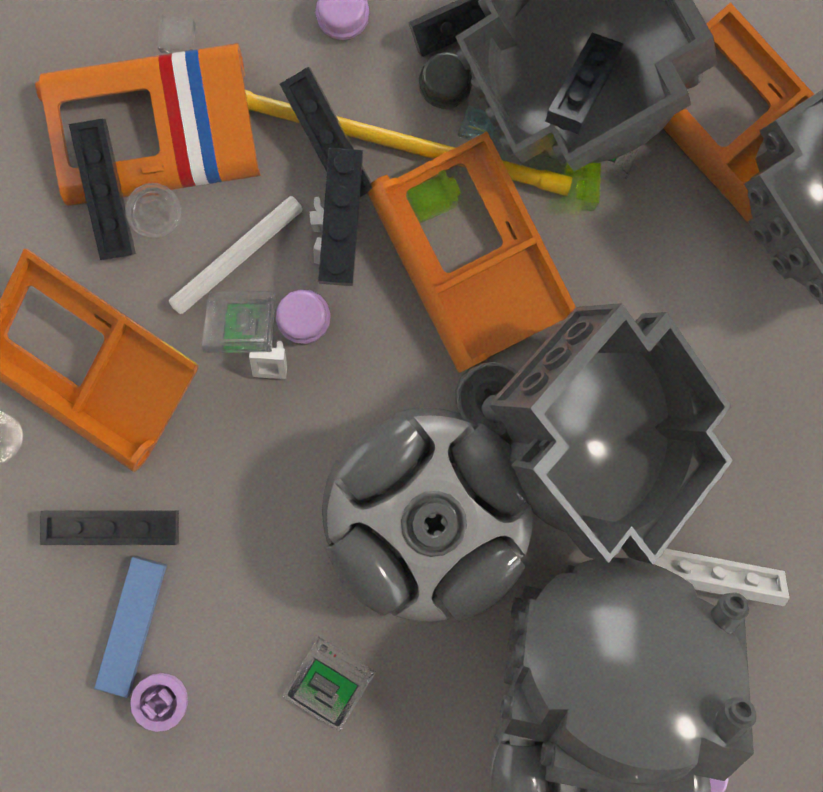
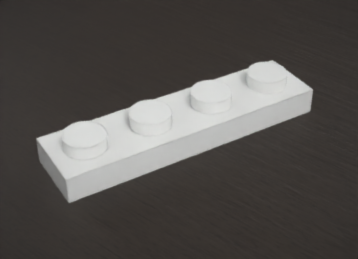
(727, 576)

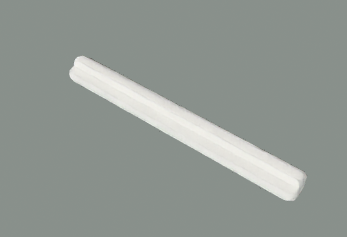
(235, 255)

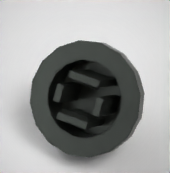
(445, 81)

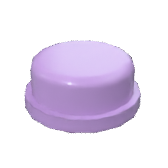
(342, 17)
(303, 316)
(159, 702)

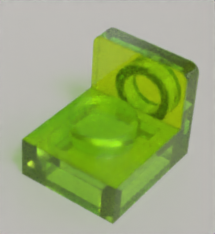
(589, 188)
(434, 196)

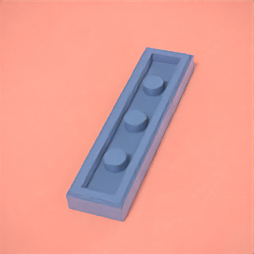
(130, 626)

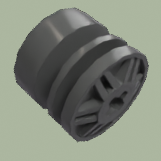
(470, 391)

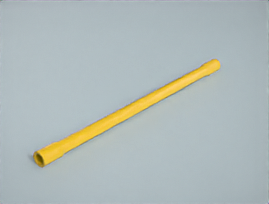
(542, 179)

